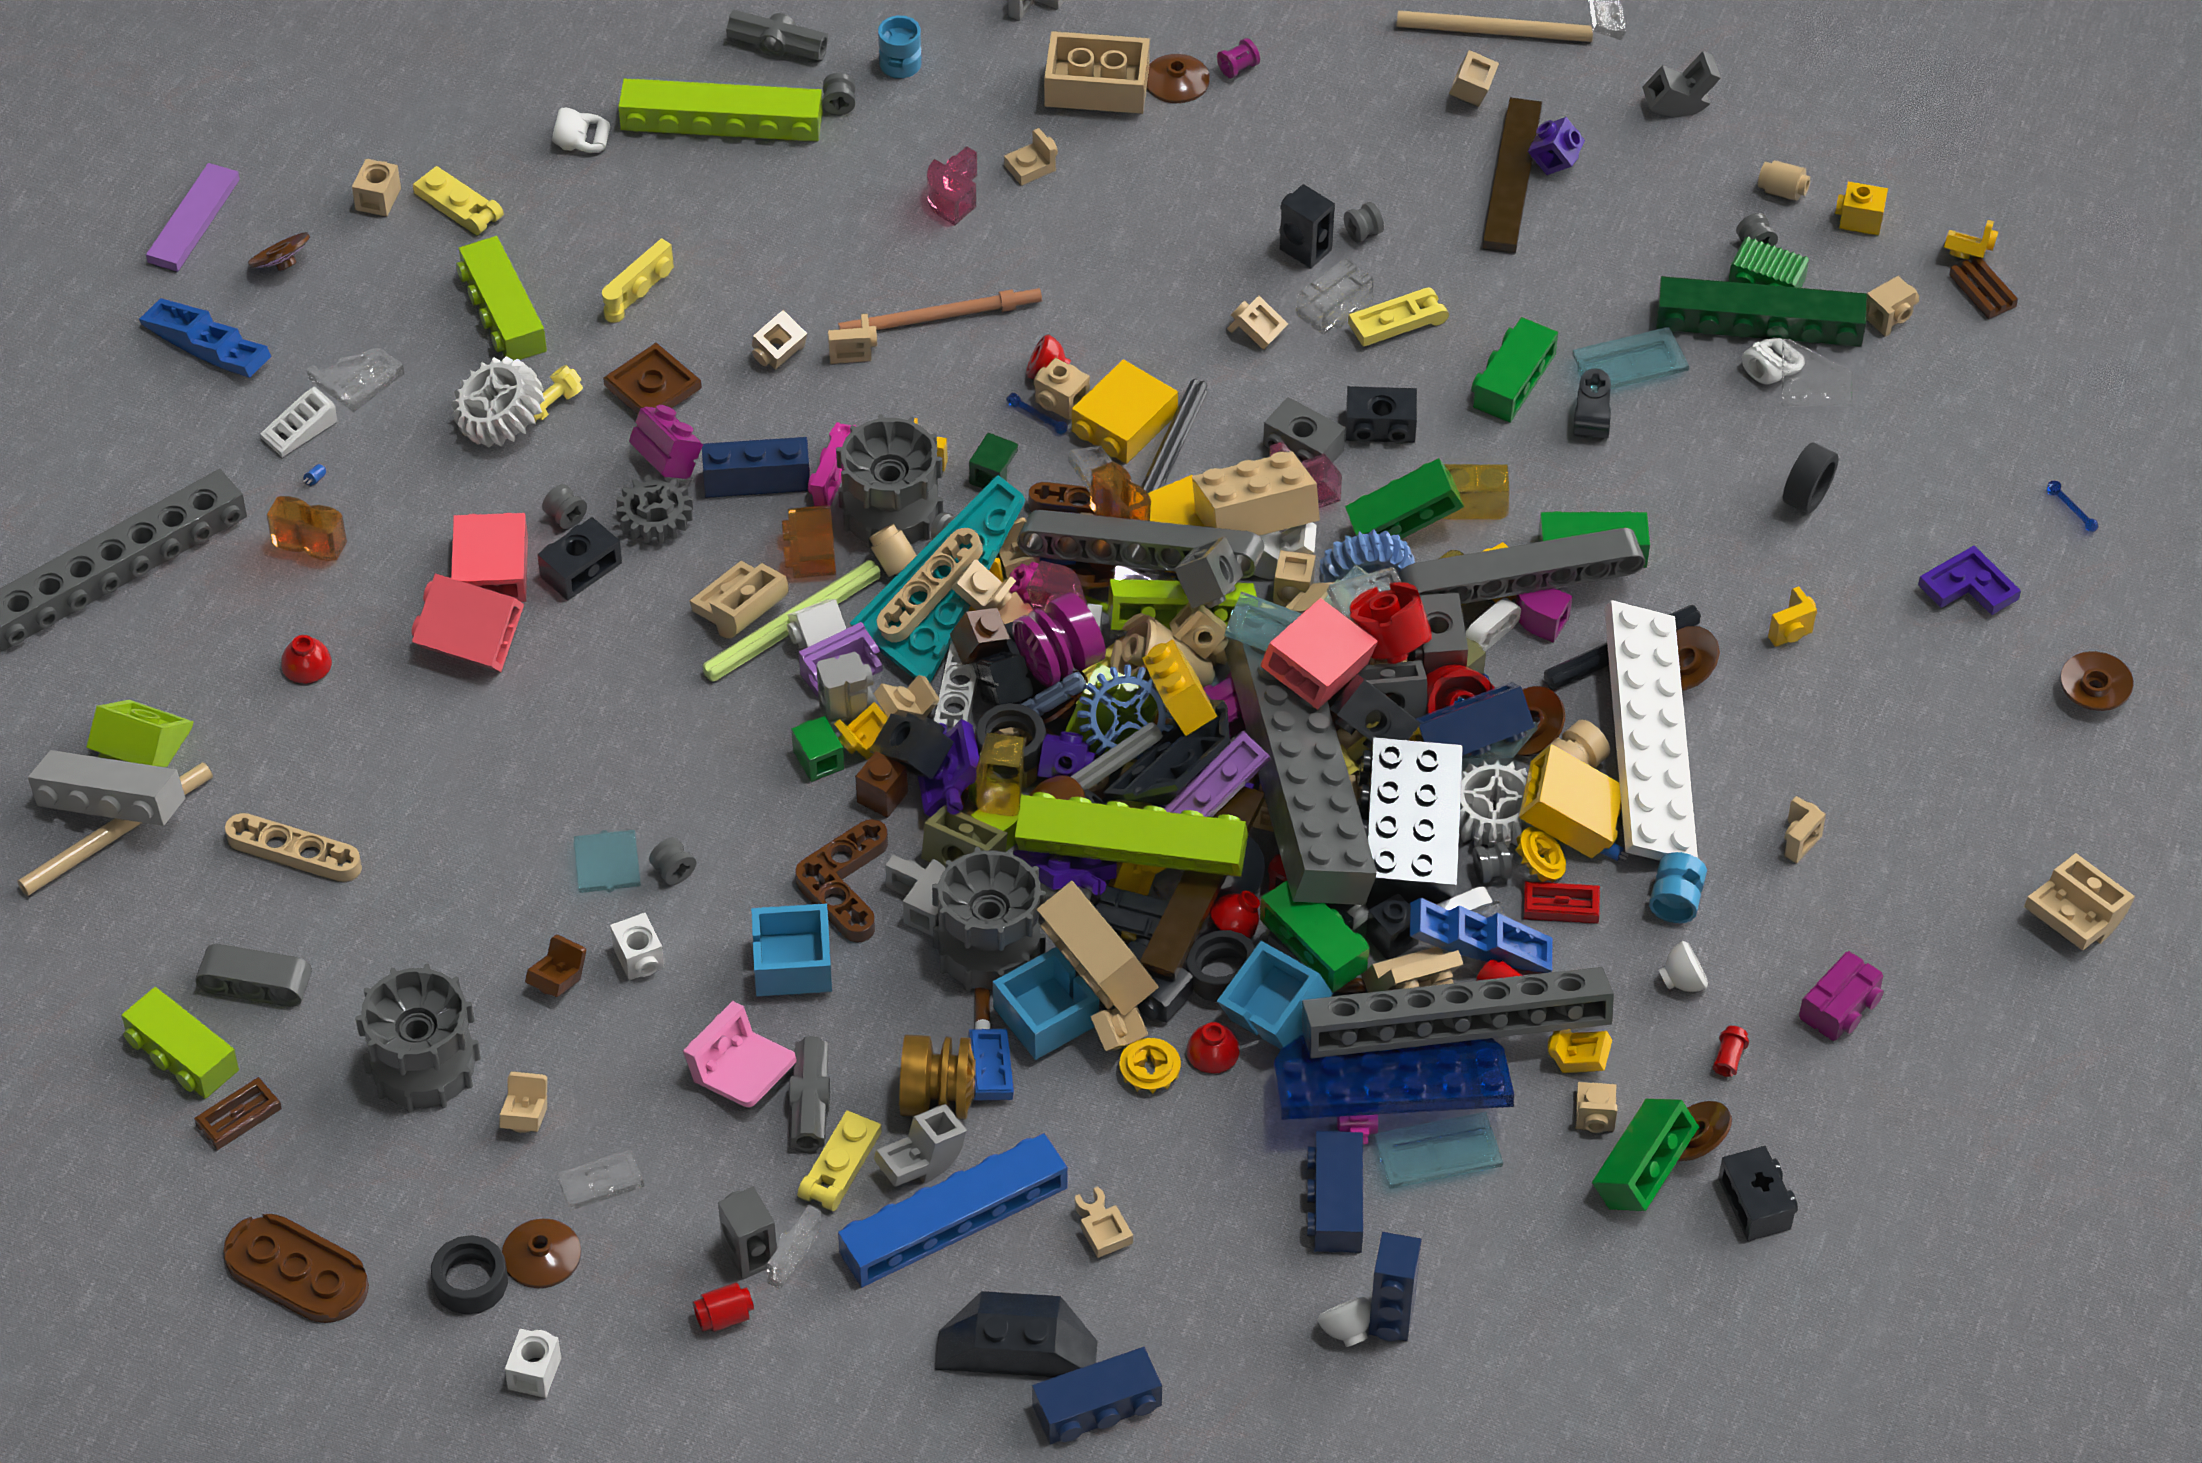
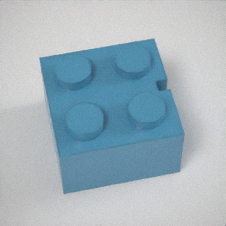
(791, 950)
(1269, 995)
(1039, 1003)

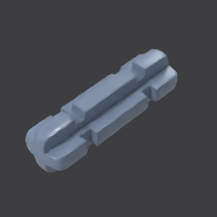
(1057, 694)

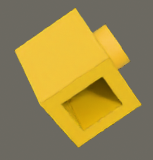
(1862, 208)

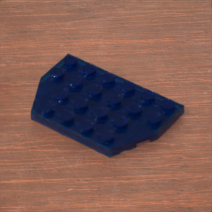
(1392, 1080)

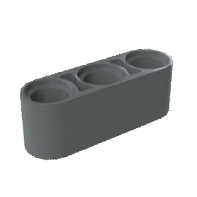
(253, 975)

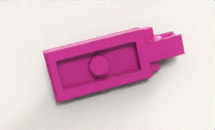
(827, 479)

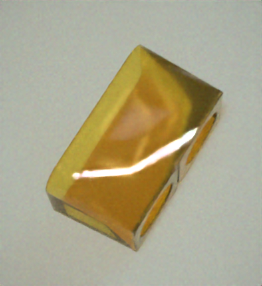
(1493, 489)
(992, 793)

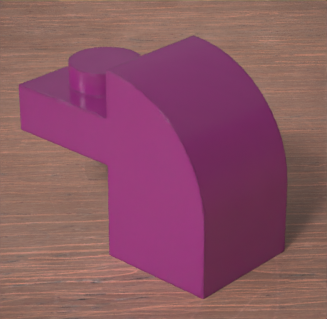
(1544, 612)

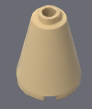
(1144, 634)

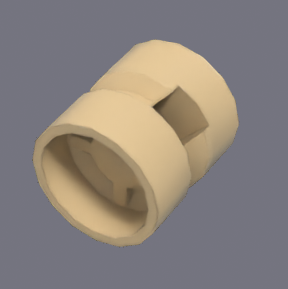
(1584, 742)

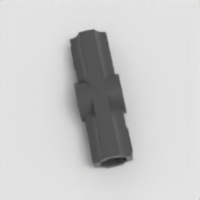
(777, 35)
(809, 1094)

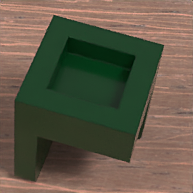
(991, 460)

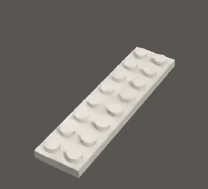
(1650, 732)

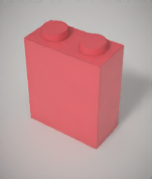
(491, 552)
(467, 622)
(1318, 653)

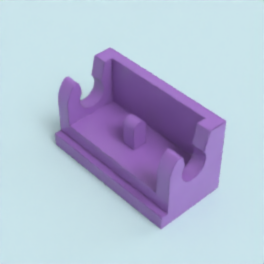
(847, 641)

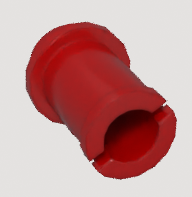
(1733, 1042)

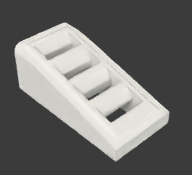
(320, 415)

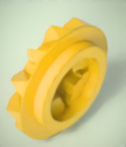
(1535, 842)
(1163, 1056)

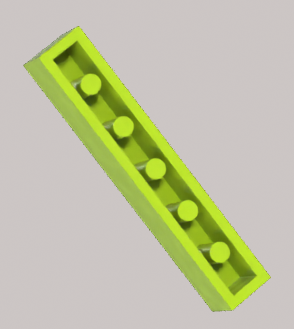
(720, 109)
(1131, 834)

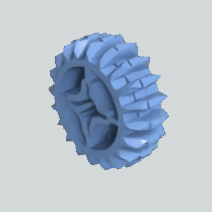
(1368, 551)
(1102, 696)

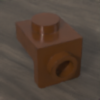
(559, 968)

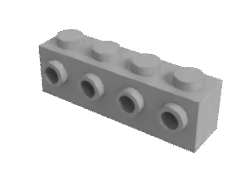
(106, 787)

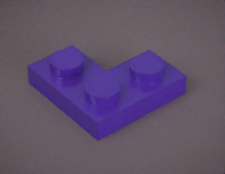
(1971, 574)

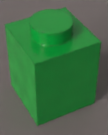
(817, 748)

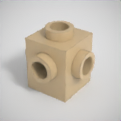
(1060, 387)

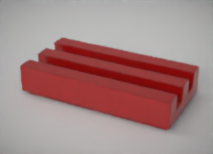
(1562, 907)

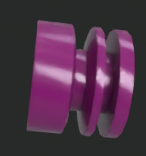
(1059, 639)

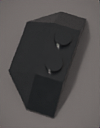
(1173, 761)
(1015, 1337)

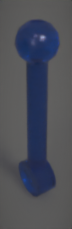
(1014, 400)
(2054, 488)

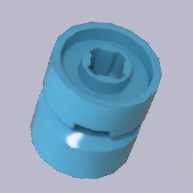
(899, 46)
(1678, 887)

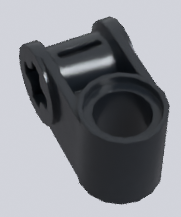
(1593, 409)

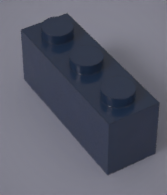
(755, 467)
(1479, 720)
(1336, 1191)
(1394, 1286)
(1097, 1396)

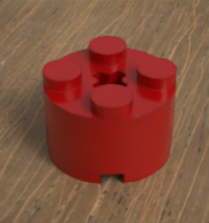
(1393, 619)
(1451, 682)

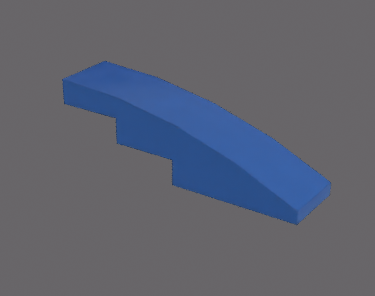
(200, 336)
(1481, 936)

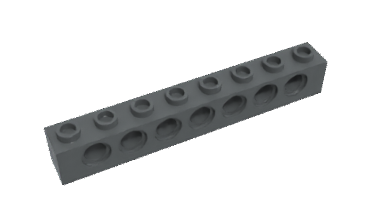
(118, 556)
(1457, 1012)

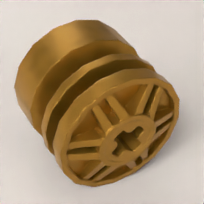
(936, 1076)

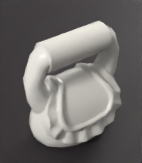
(572, 128)
(1762, 362)

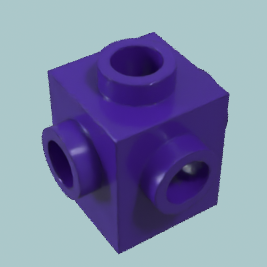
(1556, 145)
(1056, 747)

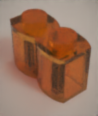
(1115, 494)
(307, 528)
(810, 540)

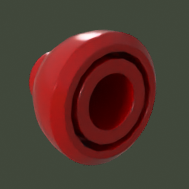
(1044, 353)
(305, 660)
(1237, 913)
(1213, 1048)

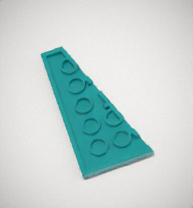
(991, 517)

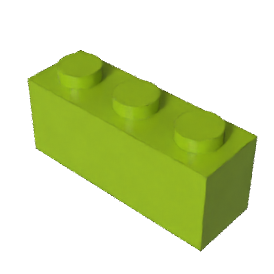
(179, 1043)

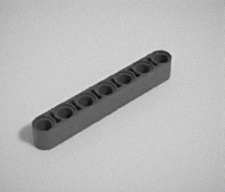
(1128, 541)
(1529, 566)

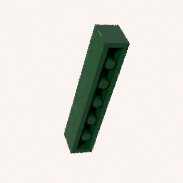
(1761, 311)

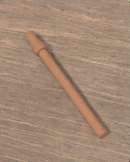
(1005, 300)

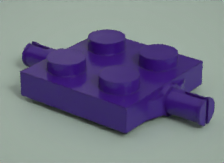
(955, 772)
(1059, 870)

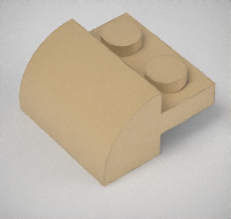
(740, 597)
(2080, 902)
(1413, 970)

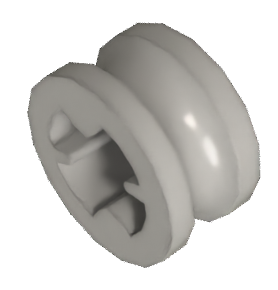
(1359, 913)

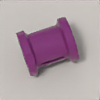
(1225, 57)

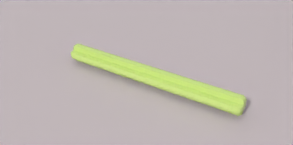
(777, 628)

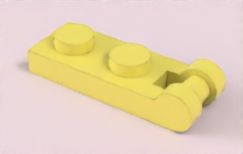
(457, 200)
(637, 280)
(1397, 316)
(840, 1160)

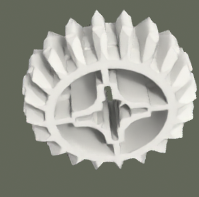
(503, 394)
(1477, 816)

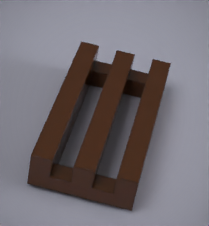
(1988, 285)
(241, 1116)

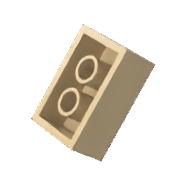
(1097, 72)
(1257, 495)
(1095, 950)

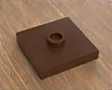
(652, 380)

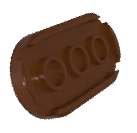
(296, 1268)

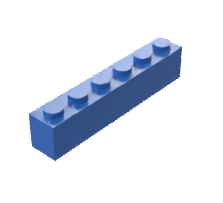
(952, 1209)

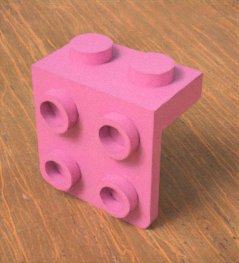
(735, 1059)

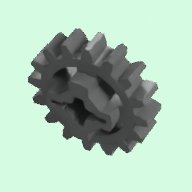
(654, 509)

